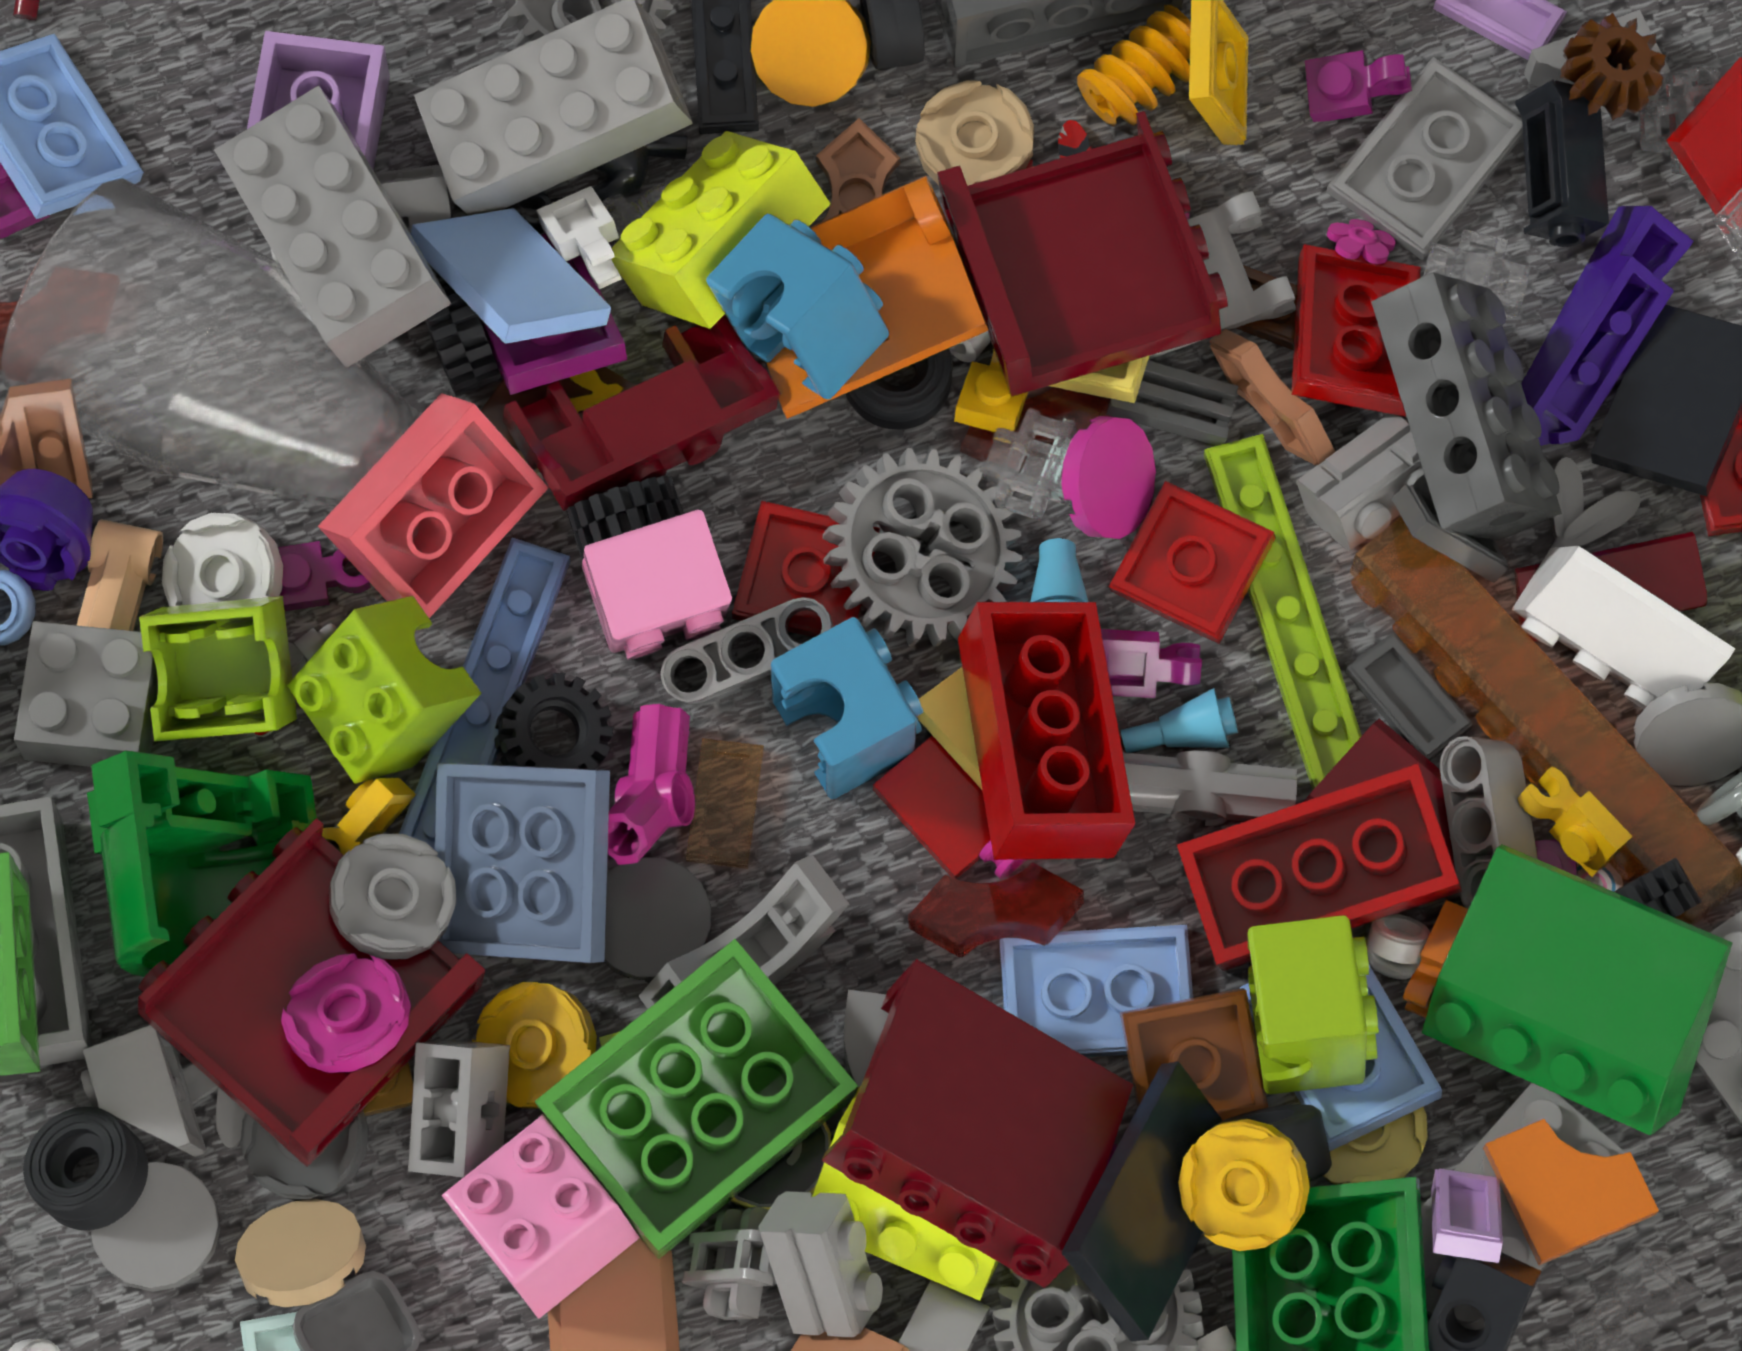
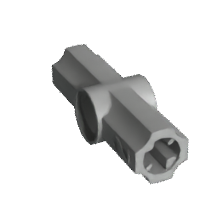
(1207, 787)

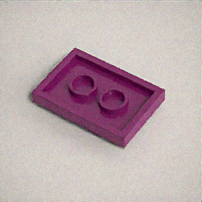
(557, 356)

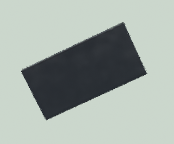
(1134, 1227)

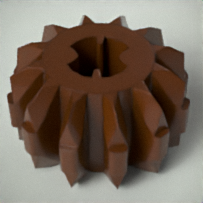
(1606, 45)

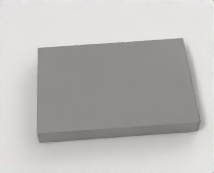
(1427, 158)

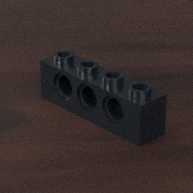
(1493, 1288)

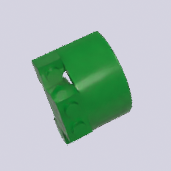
(164, 839)

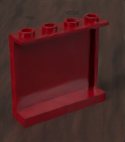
(1084, 260)
(231, 984)
(980, 1123)

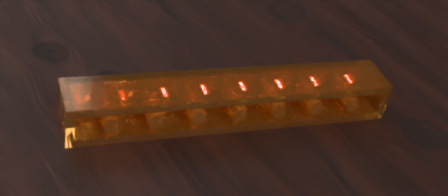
(1537, 708)

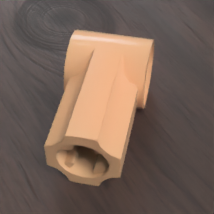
(119, 573)

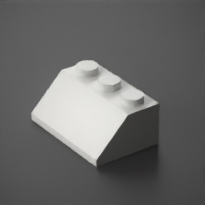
(1617, 627)

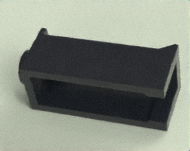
(1563, 165)

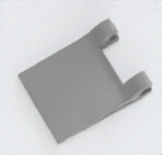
(1244, 305)

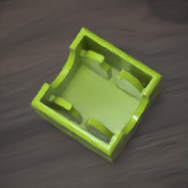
(220, 668)
(377, 692)
(1311, 1004)

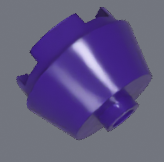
(44, 527)

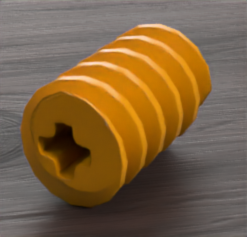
(1139, 67)

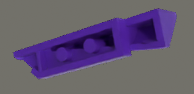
(1603, 321)

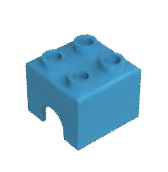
(800, 296)
(848, 680)

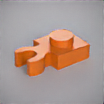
(1433, 955)

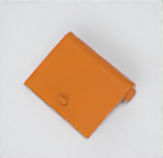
(915, 273)

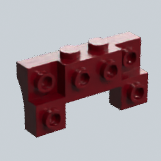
(648, 425)

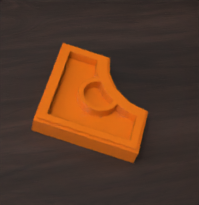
(1564, 1194)

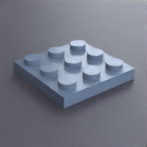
(525, 859)

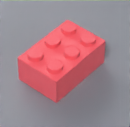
(434, 504)

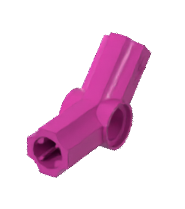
(657, 788)

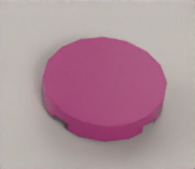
(1109, 477)
(346, 1013)

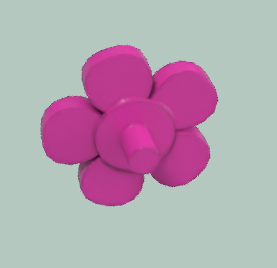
(1360, 239)

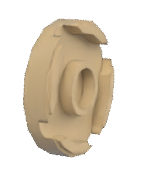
(983, 149)
(300, 1252)

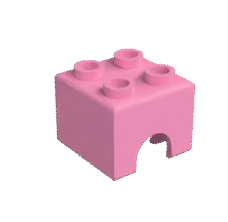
(657, 584)
(541, 1216)

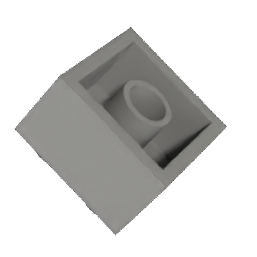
(85, 695)

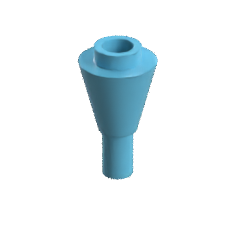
(1196, 724)

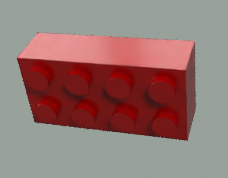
(1045, 730)
(1335, 855)

